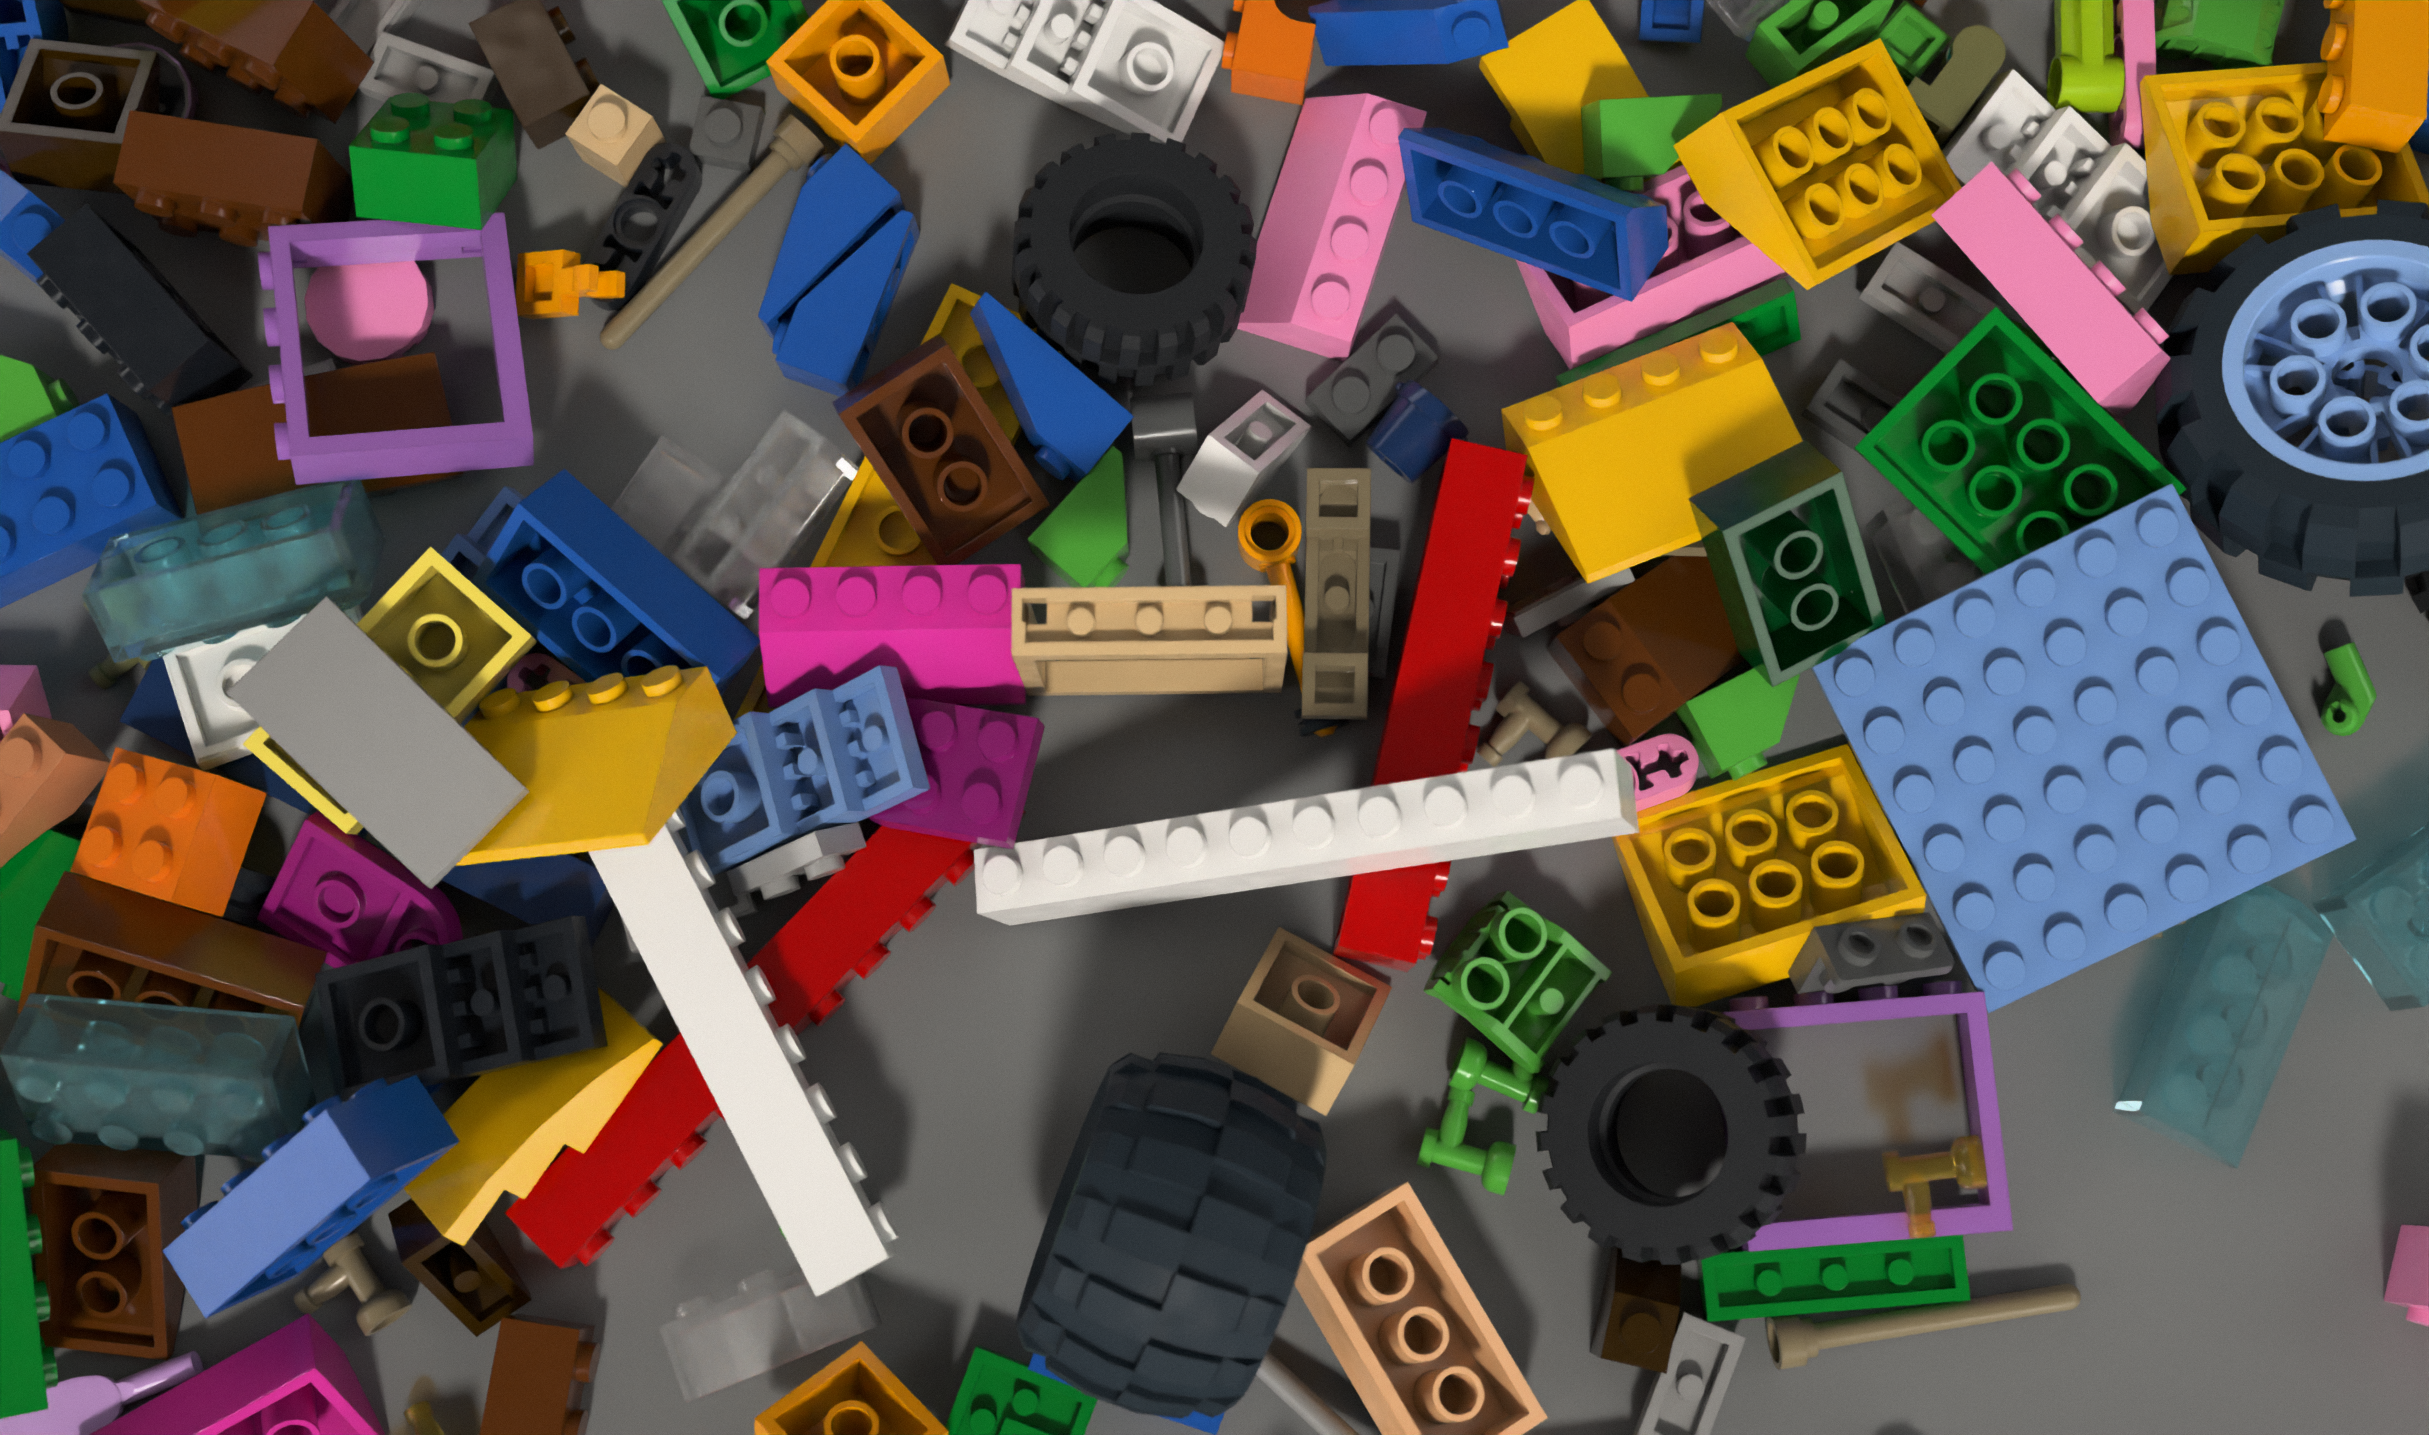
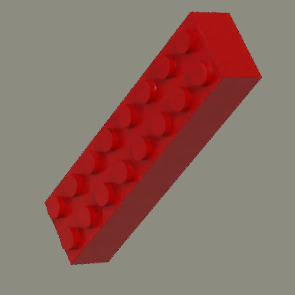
(1440, 683)

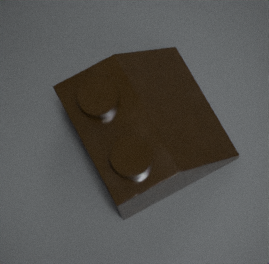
(72, 112)

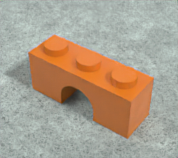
(1269, 53)

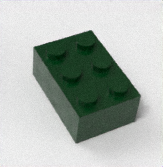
(1788, 562)

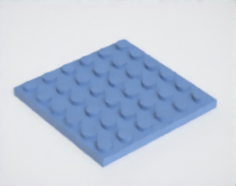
(2082, 749)

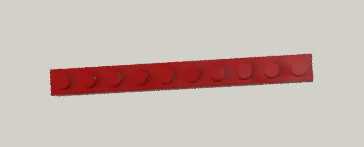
(670, 1104)

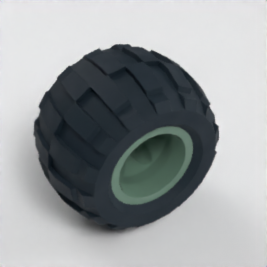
(1173, 1237)

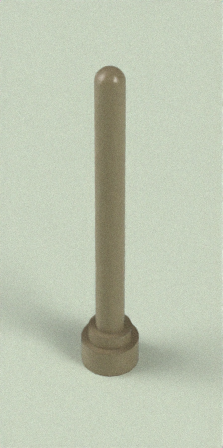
(790, 150)
(1797, 1339)

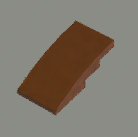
(232, 441)

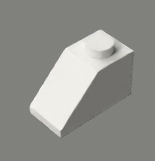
(1242, 457)

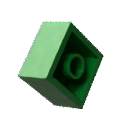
(434, 162)

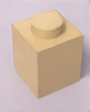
(614, 135)

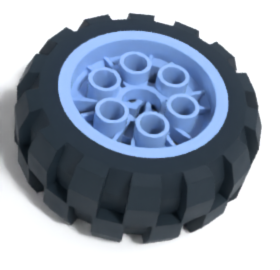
(2290, 320)

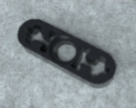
(675, 194)

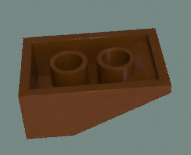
(940, 452)
(1650, 647)
(103, 1242)

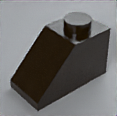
(470, 1279)
(1637, 1312)

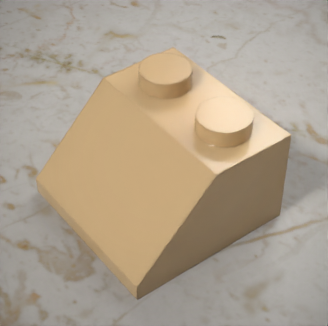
(1302, 1021)

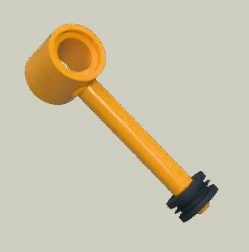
(1279, 572)

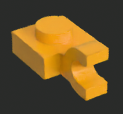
(554, 280)

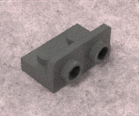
(1870, 953)

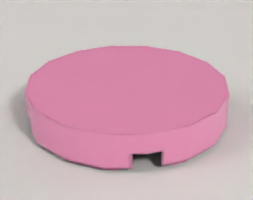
(369, 309)

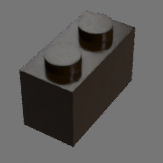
(535, 67)

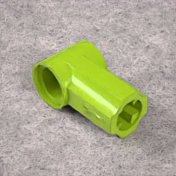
(2084, 60)

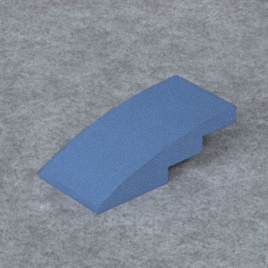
(806, 770)

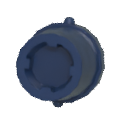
(1414, 431)

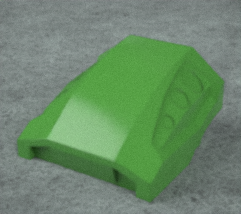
(2219, 31)
(1516, 978)

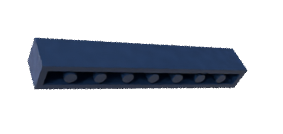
(526, 887)

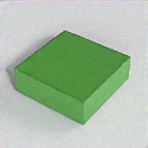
(1911, 41)

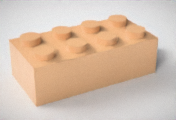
(1411, 1325)

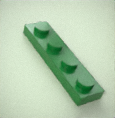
(1763, 316)
(1833, 1278)

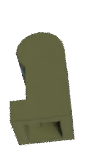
(1962, 77)

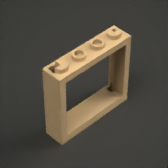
(1149, 640)

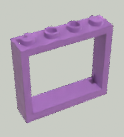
(396, 451)
(1883, 1003)

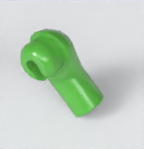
(2351, 694)

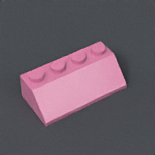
(1329, 223)
(1699, 271)
(2054, 289)

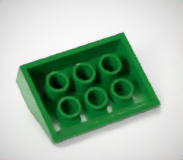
(2007, 449)

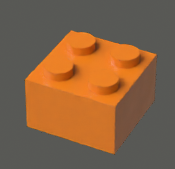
(169, 831)

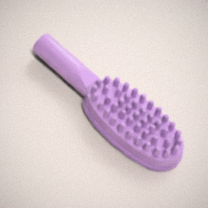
(94, 1401)

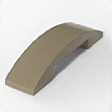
(1337, 594)

